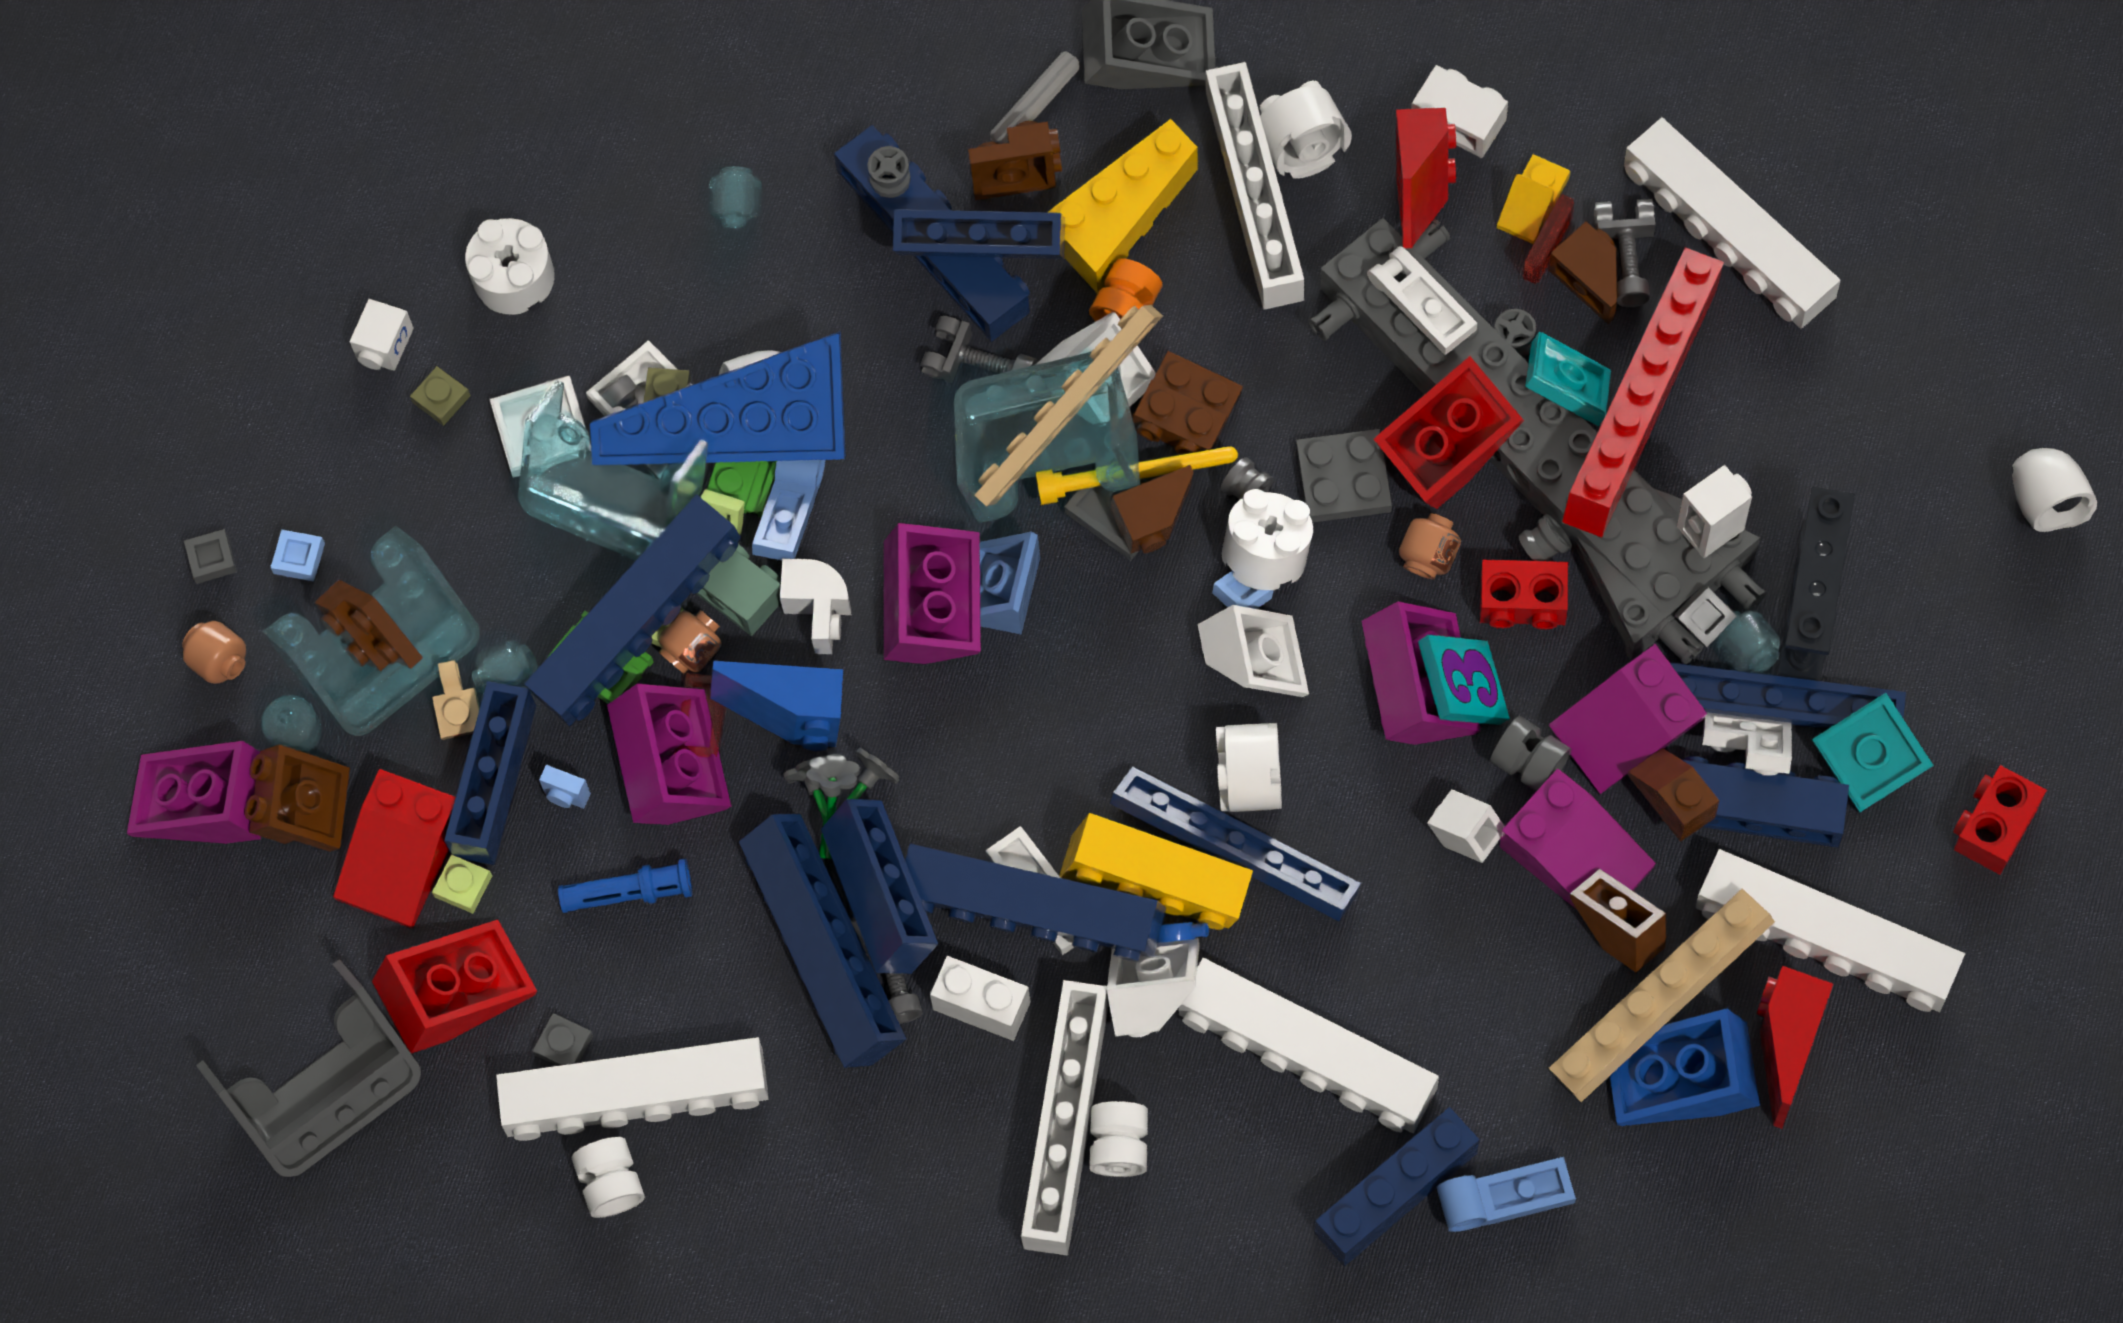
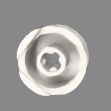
(1303, 130)
(509, 265)
(1267, 539)
(1249, 767)

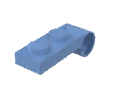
(788, 508)
(1505, 1195)

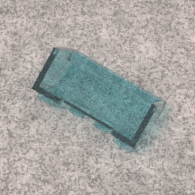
(1003, 405)
(421, 607)

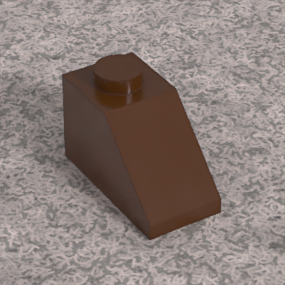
(1588, 269)
(1151, 510)
(1675, 792)
(1621, 920)

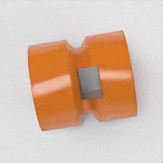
(1126, 286)

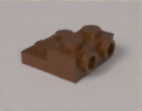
(1017, 166)
(1185, 405)
(366, 628)
(297, 798)

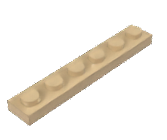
(1078, 391)
(1661, 995)

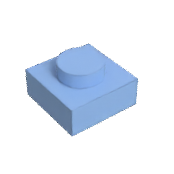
(297, 555)
(1232, 592)
(564, 788)

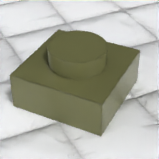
(664, 381)
(440, 396)

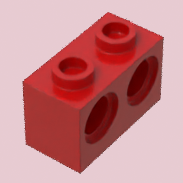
(1523, 581)
(2004, 822)

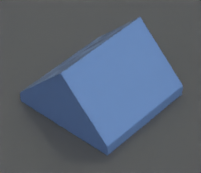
(1007, 580)

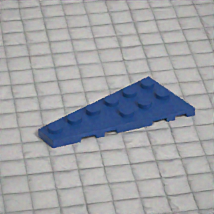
(759, 412)

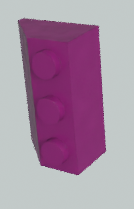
(931, 594)
(1401, 676)
(658, 782)

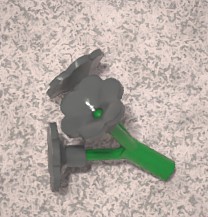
(836, 773)

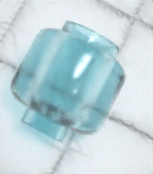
(735, 196)
(1749, 643)
(504, 664)
(291, 723)

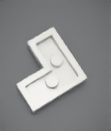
(1765, 741)

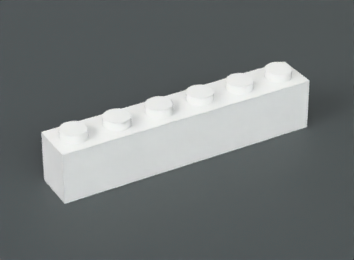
(1254, 186)
(1731, 223)
(1837, 933)
(1309, 1047)
(632, 1088)
(1065, 1118)

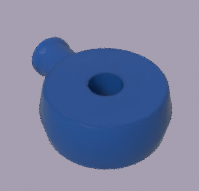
(1182, 931)

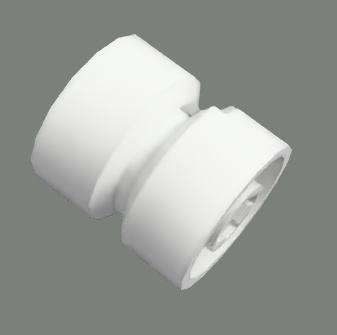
(1118, 1145)
(606, 1172)

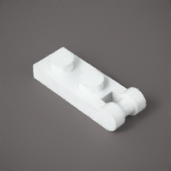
(1423, 300)

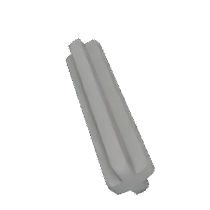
(1038, 95)

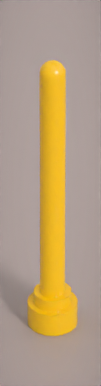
(1055, 485)

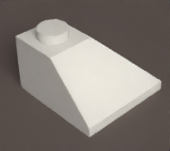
(1134, 370)
(1255, 649)
(1151, 990)

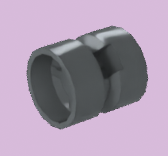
(1529, 754)

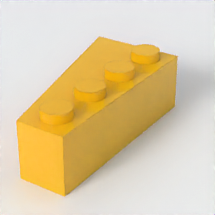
(1124, 200)
(1157, 869)

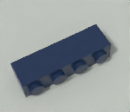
(979, 234)
(490, 773)
(1775, 804)
(879, 886)
(1396, 1186)

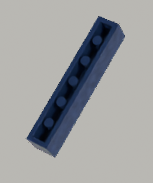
(974, 283)
(633, 611)
(1036, 902)
(822, 940)

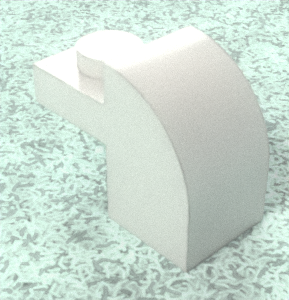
(817, 590)

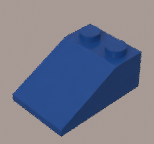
(785, 700)
(1688, 1072)

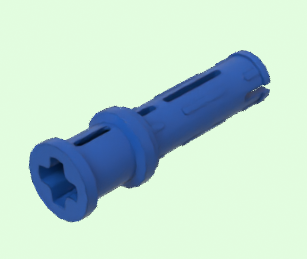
(646, 885)

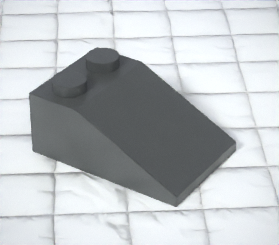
(1147, 43)

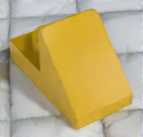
(1532, 198)

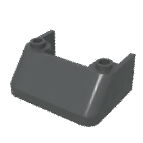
(332, 1094)

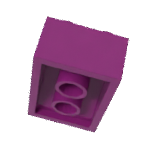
(1628, 719)
(194, 794)
(1569, 837)

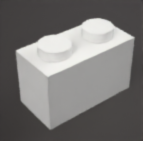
(1473, 109)
(1715, 510)
(980, 998)

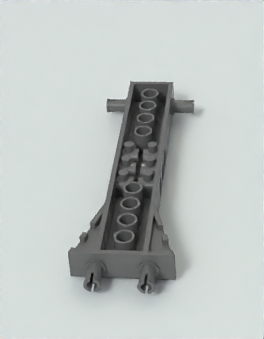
(1643, 559)

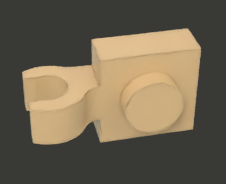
(457, 708)

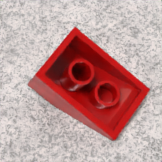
(1422, 167)
(1450, 433)
(396, 849)
(451, 984)
(1791, 1016)

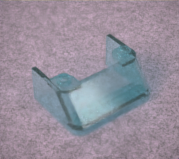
(598, 502)

